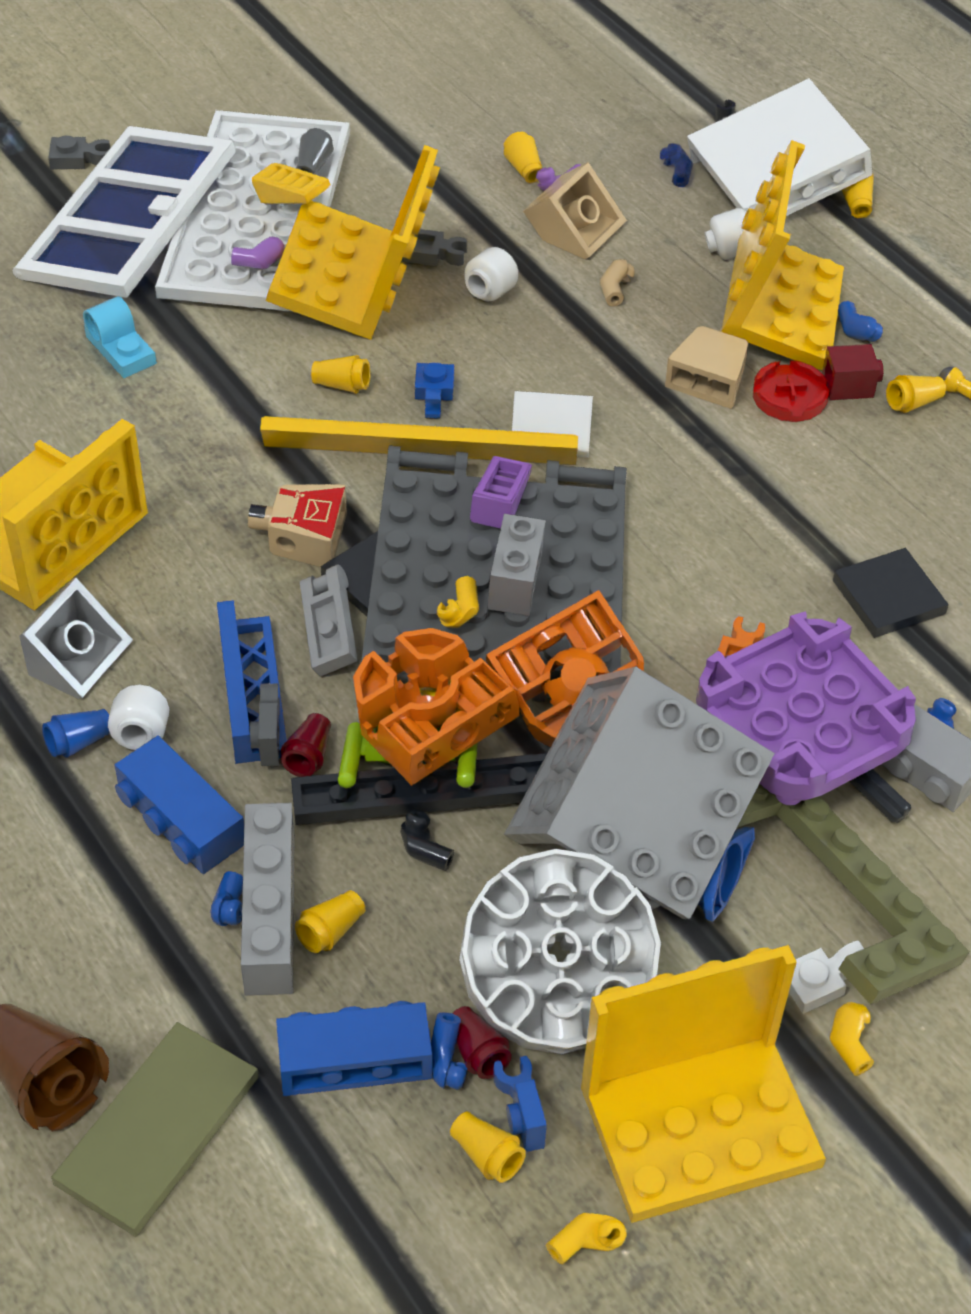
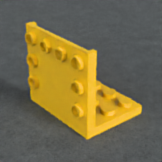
(345, 266)
(776, 290)
(66, 511)
(694, 1085)

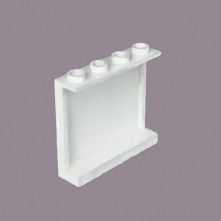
(744, 145)

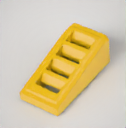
(287, 185)

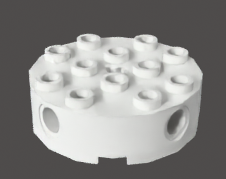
(517, 921)

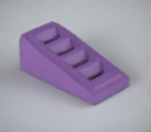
(499, 494)

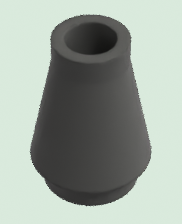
(314, 150)

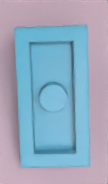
(113, 333)

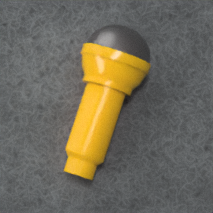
(955, 381)

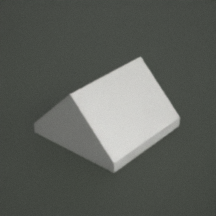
(554, 415)

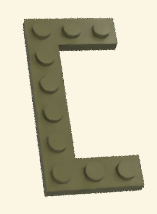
(919, 942)

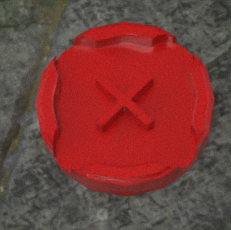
(790, 391)

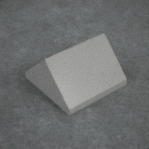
(72, 641)

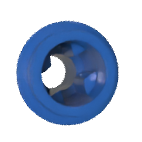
(74, 731)

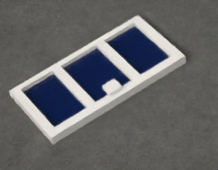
(125, 211)

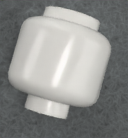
(725, 233)
(491, 274)
(138, 716)

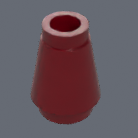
(307, 746)
(480, 1044)

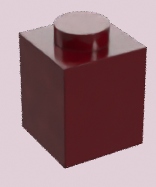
(852, 371)

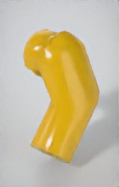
(465, 606)
(587, 1232)

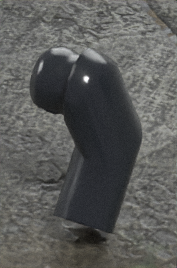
(419, 842)

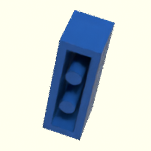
(179, 805)
(354, 1048)

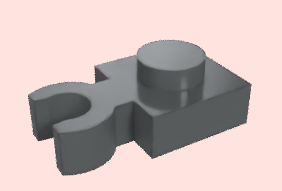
(75, 152)
(432, 247)
(266, 731)

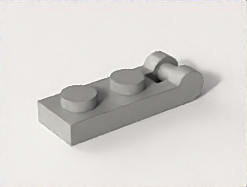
(328, 621)

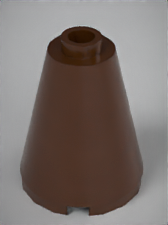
(48, 1069)

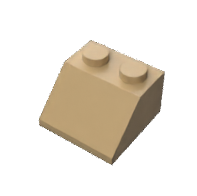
(576, 212)

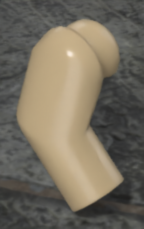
(609, 282)

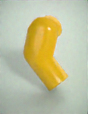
(846, 1034)

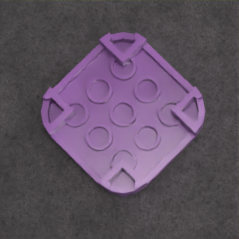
(811, 704)

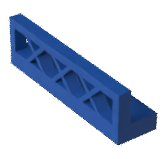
(236, 679)

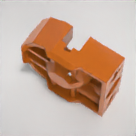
(592, 633)
(411, 720)

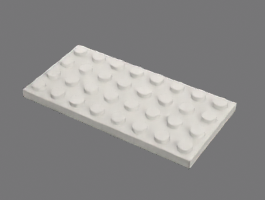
(232, 215)

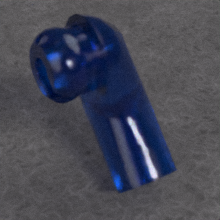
(683, 164)

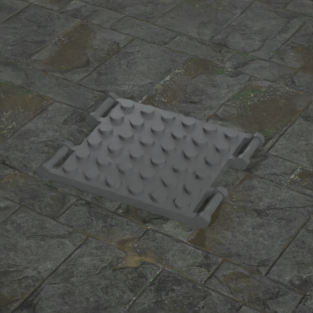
(432, 542)

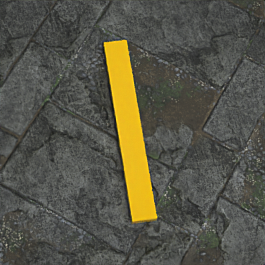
(377, 437)

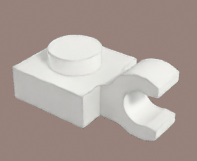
(818, 978)

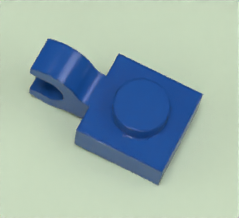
(433, 384)
(525, 1113)

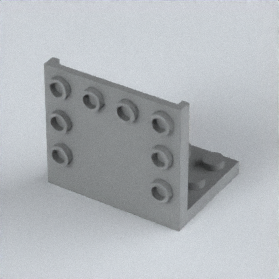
(643, 786)

